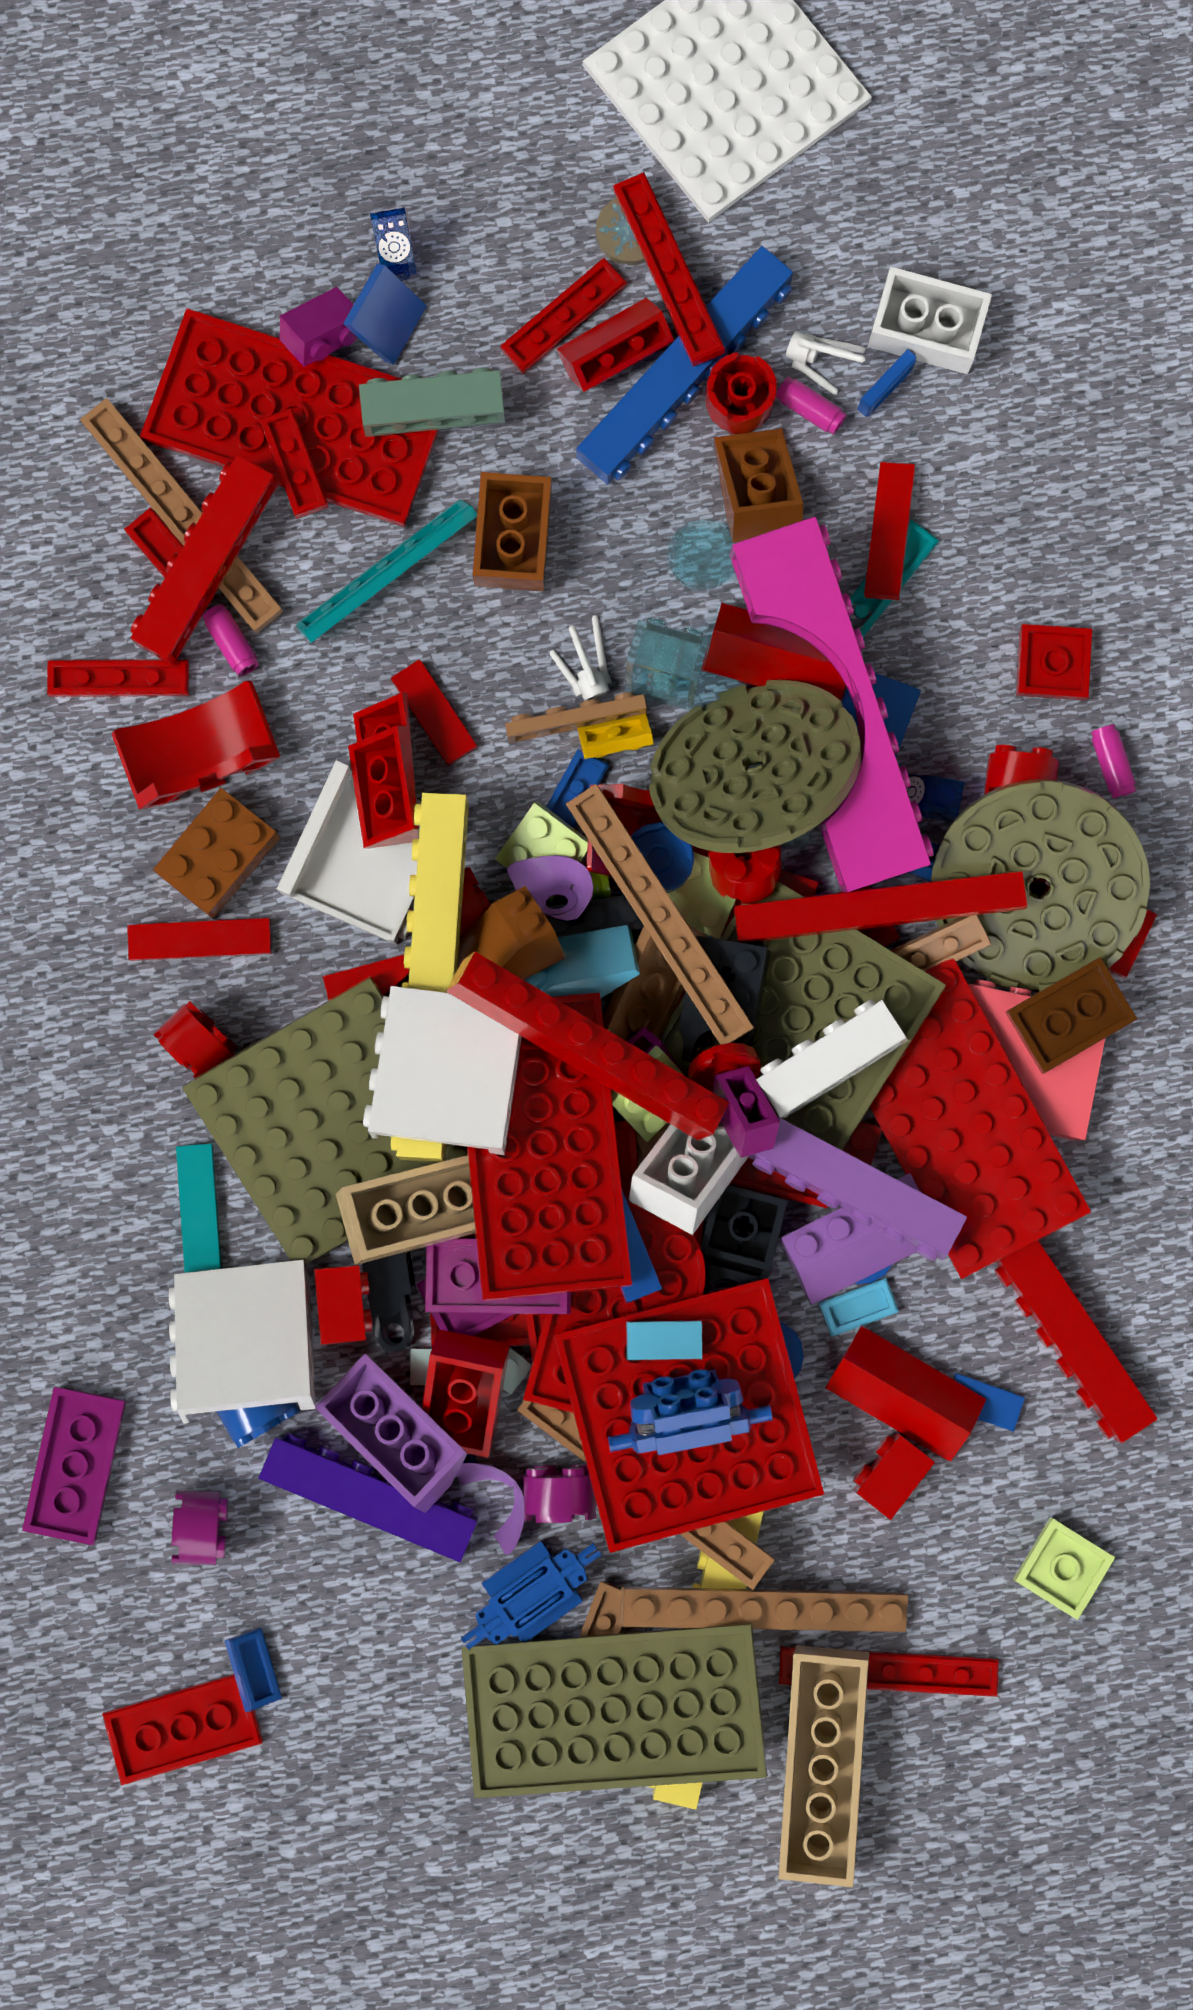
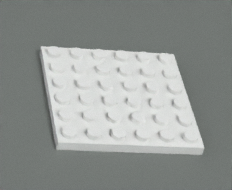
(726, 91)

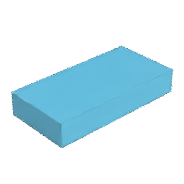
(858, 1307)
(664, 1340)

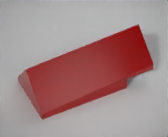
(764, 652)
(384, 773)
(906, 1394)

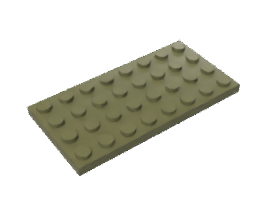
(614, 1711)

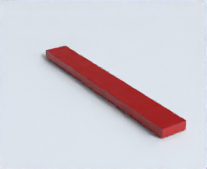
(880, 907)

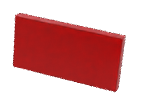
(180, 1729)

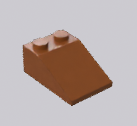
(757, 483)
(513, 936)

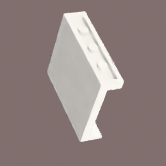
(340, 875)
(442, 1072)
(242, 1338)

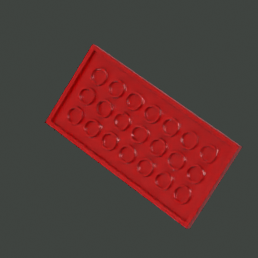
(232, 376)
(974, 1133)
(554, 1201)

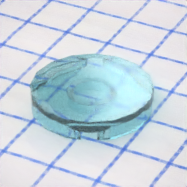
(701, 555)

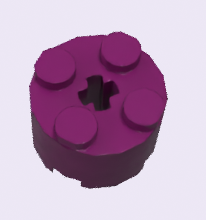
(558, 1495)
(198, 1527)

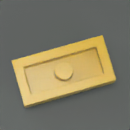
(615, 736)

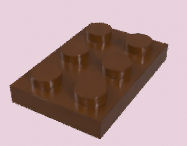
(1071, 1015)

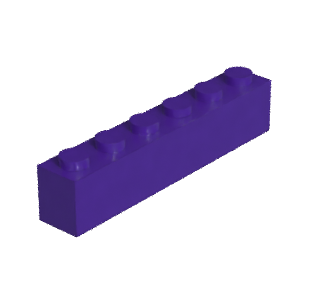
(365, 1496)

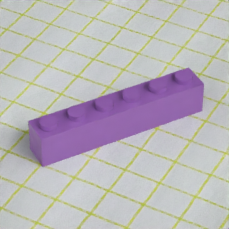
(862, 1190)

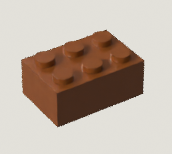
(512, 531)
(216, 853)

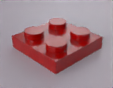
(1054, 662)

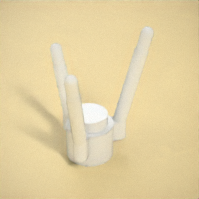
(805, 348)
(591, 681)

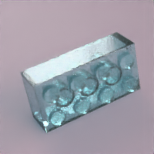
(666, 663)

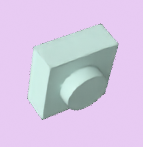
(516, 1371)

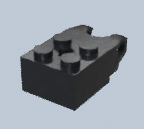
(750, 968)
(739, 1255)
(390, 1287)

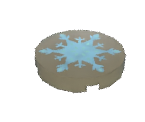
(616, 236)

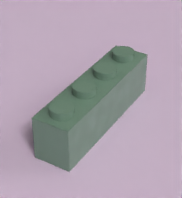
(431, 402)

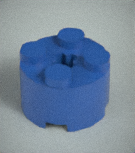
(251, 1422)

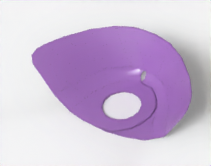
(554, 876)
(511, 1530)

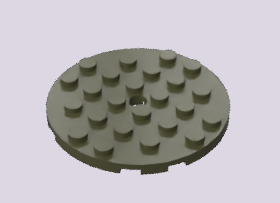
(807, 770)
(1076, 845)

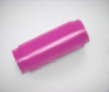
(810, 405)
(230, 640)
(1113, 761)

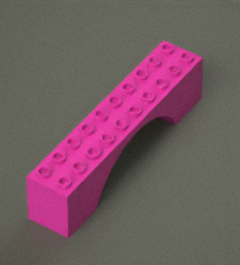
(796, 588)

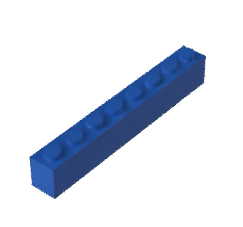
(673, 379)

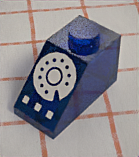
(394, 242)
(936, 796)

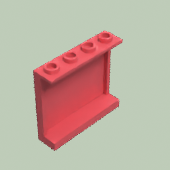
(1061, 1094)

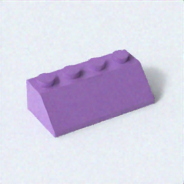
(840, 1251)
(393, 1433)

